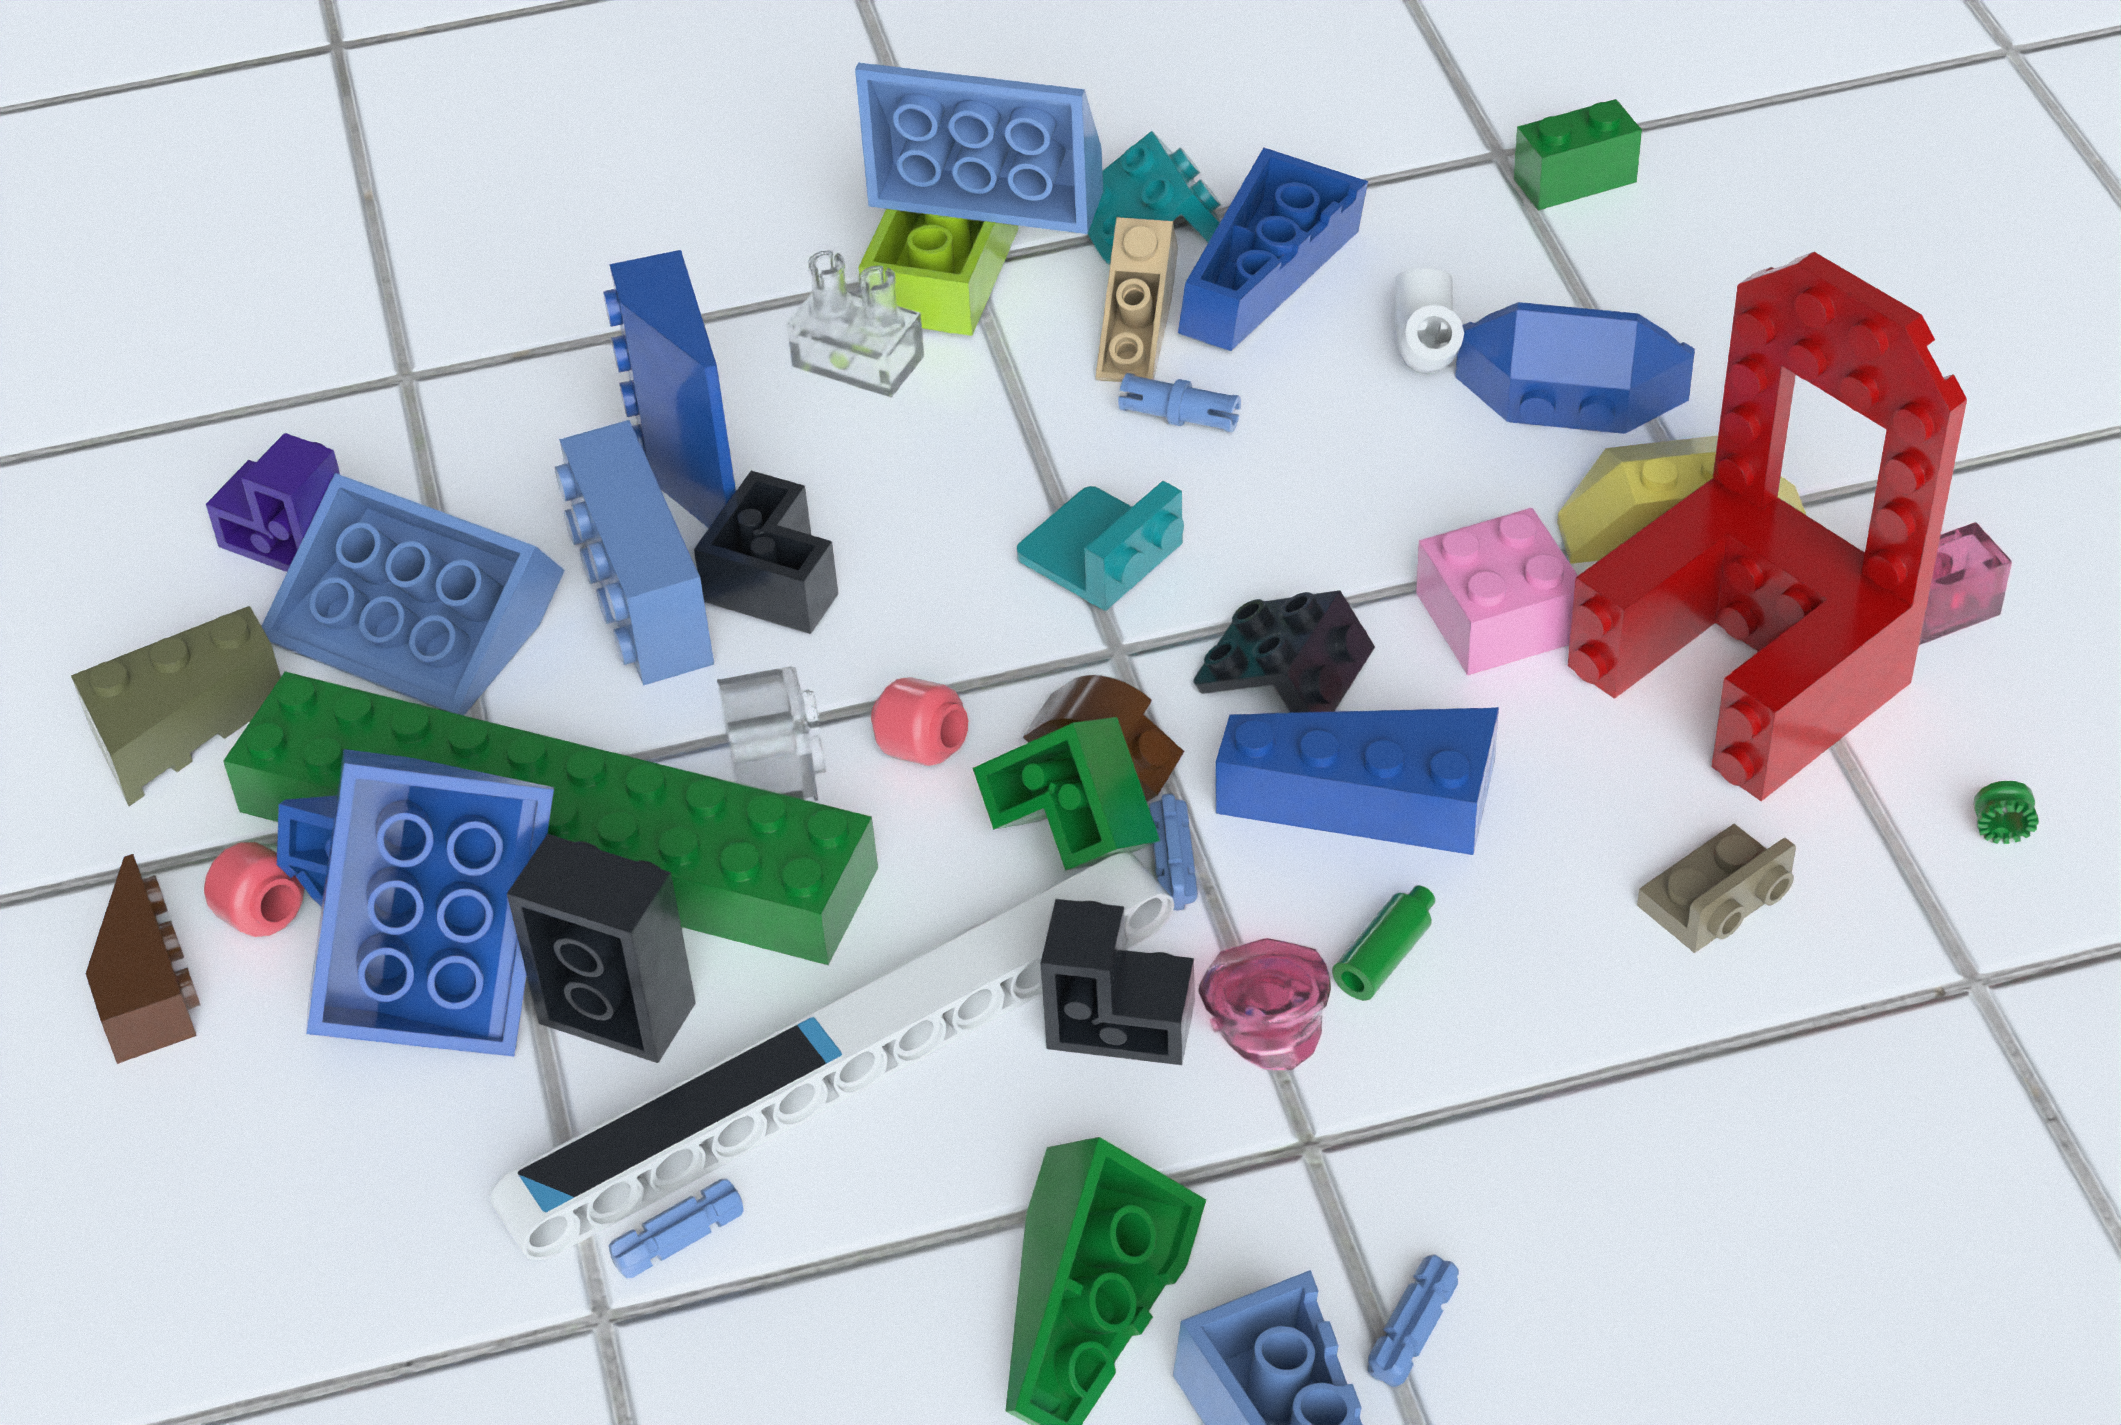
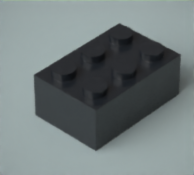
(602, 947)

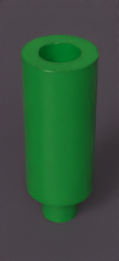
(1384, 943)

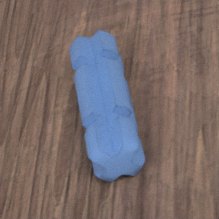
(1174, 851)
(676, 1228)
(1413, 1320)

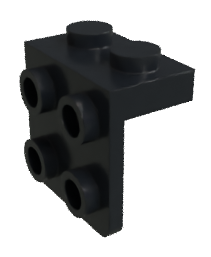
(1298, 644)

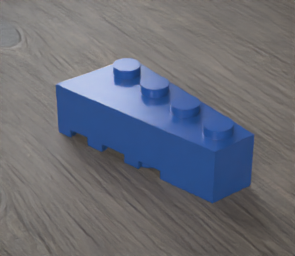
(1268, 244)
(1363, 773)

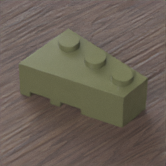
(176, 696)

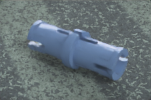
(1179, 402)

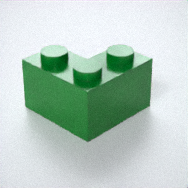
(1079, 783)

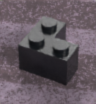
(763, 556)
(1110, 997)

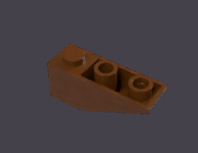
(132, 971)

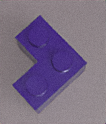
(273, 501)

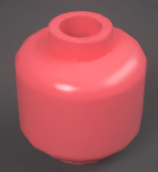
(919, 721)
(251, 890)

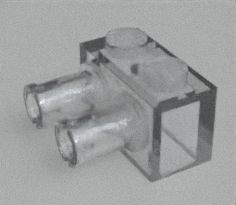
(854, 335)

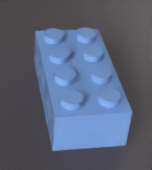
(634, 553)

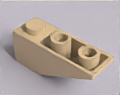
(1137, 298)

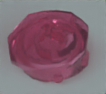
(1268, 1001)

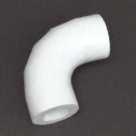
(1425, 320)

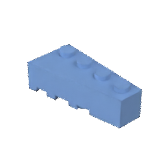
(1265, 1361)

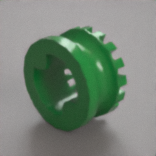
(2020, 814)

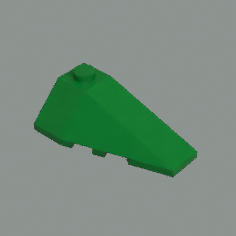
(1093, 1263)

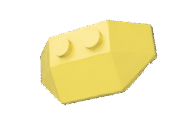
(1635, 487)

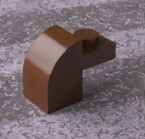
(1106, 697)

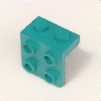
(1152, 185)
(1103, 544)

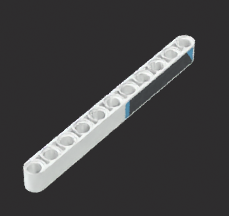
(805, 1067)

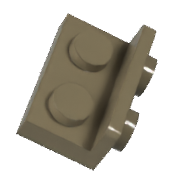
(1718, 887)

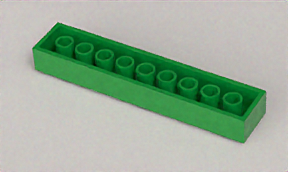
(738, 855)

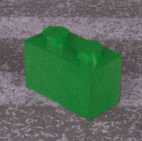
(1577, 154)

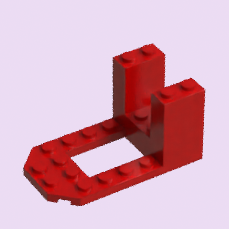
(1826, 619)

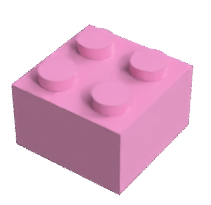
(1497, 590)

